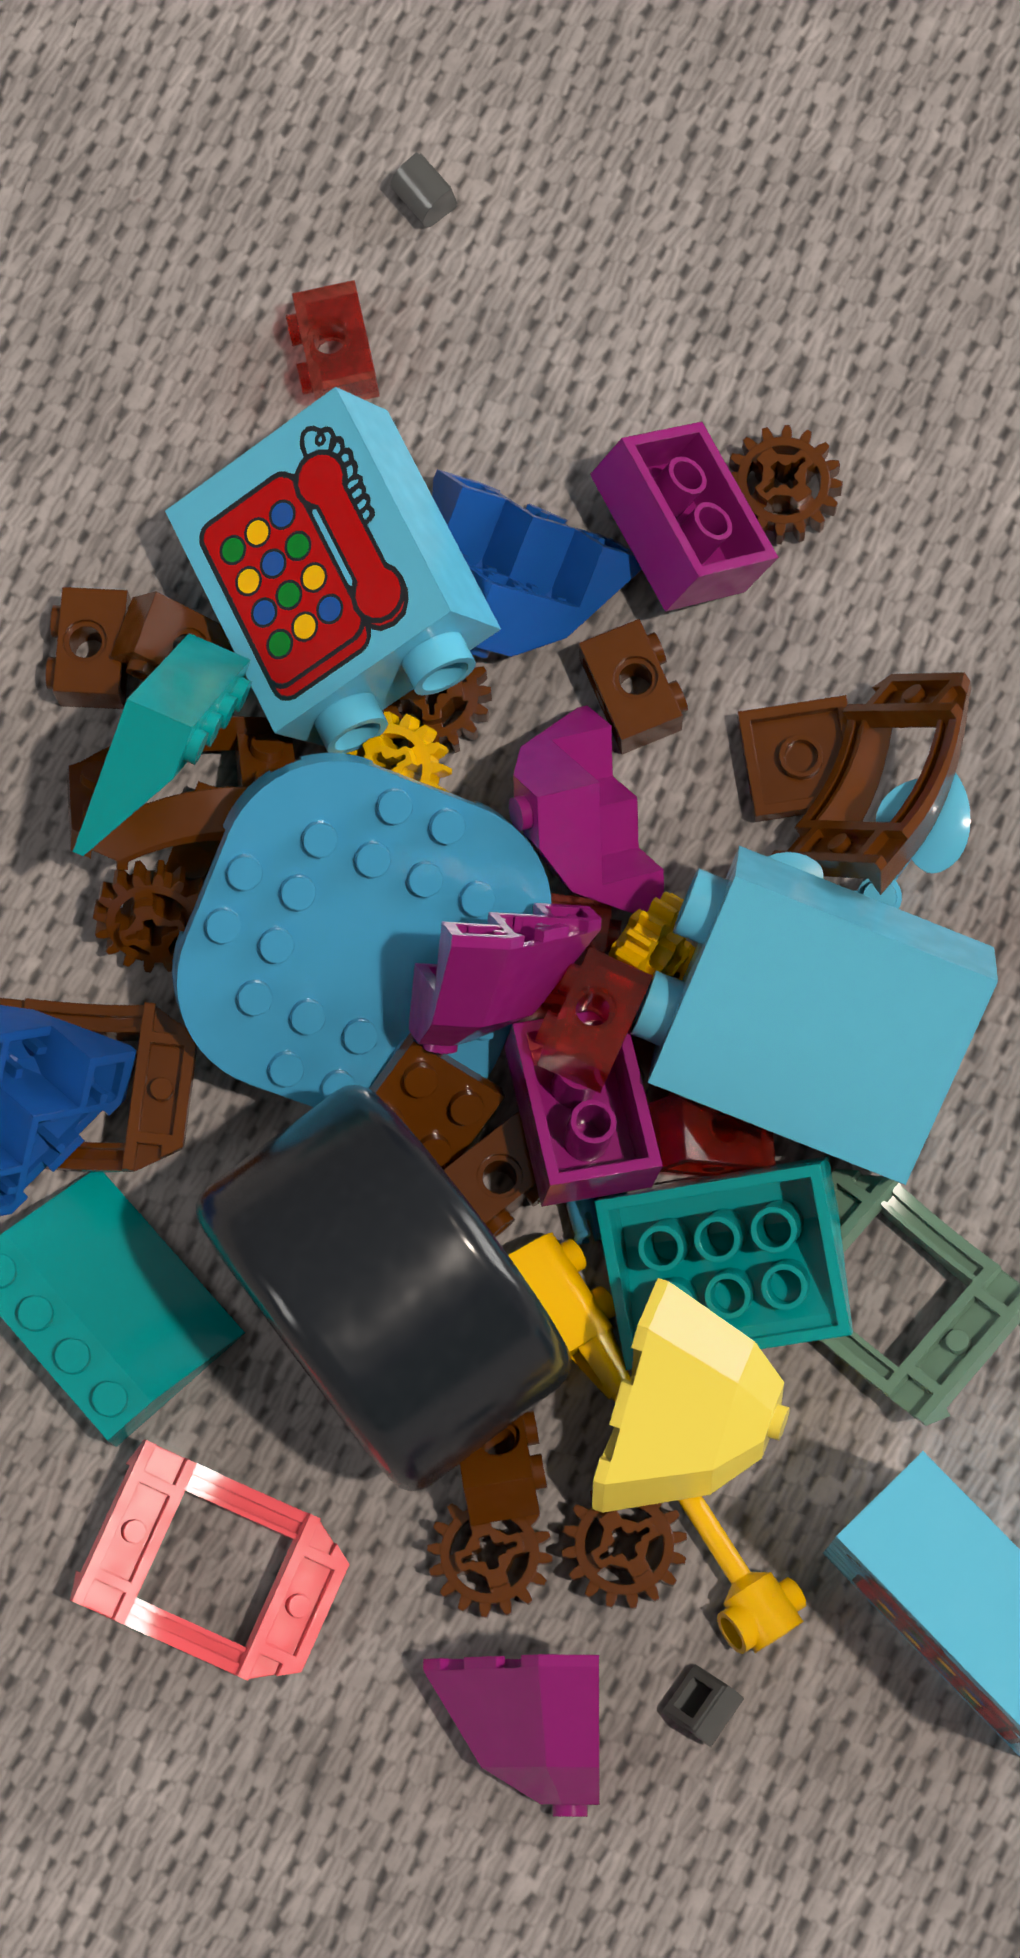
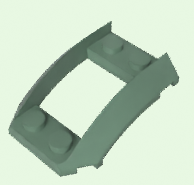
(967, 1330)

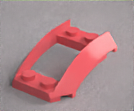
(134, 1535)

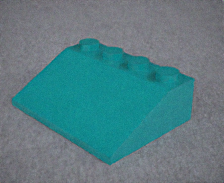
(163, 729)
(742, 1243)
(108, 1305)

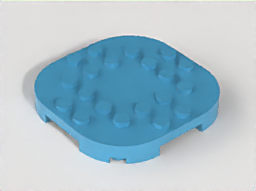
(322, 910)

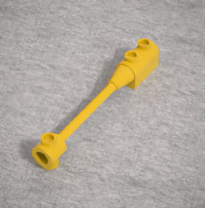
(756, 1604)

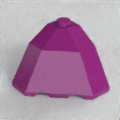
(582, 815)
(495, 972)
(529, 1722)

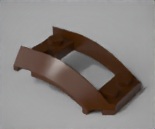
(184, 816)
(834, 824)
(160, 1081)

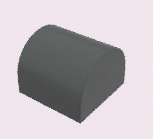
(423, 190)
(703, 1705)

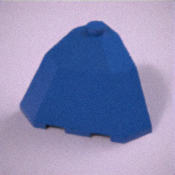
(529, 564)
(50, 1091)

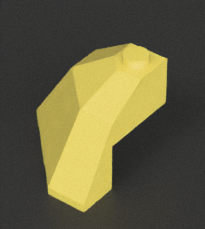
(693, 1408)

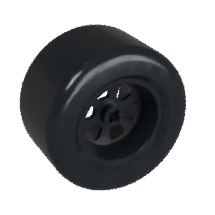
(385, 1286)

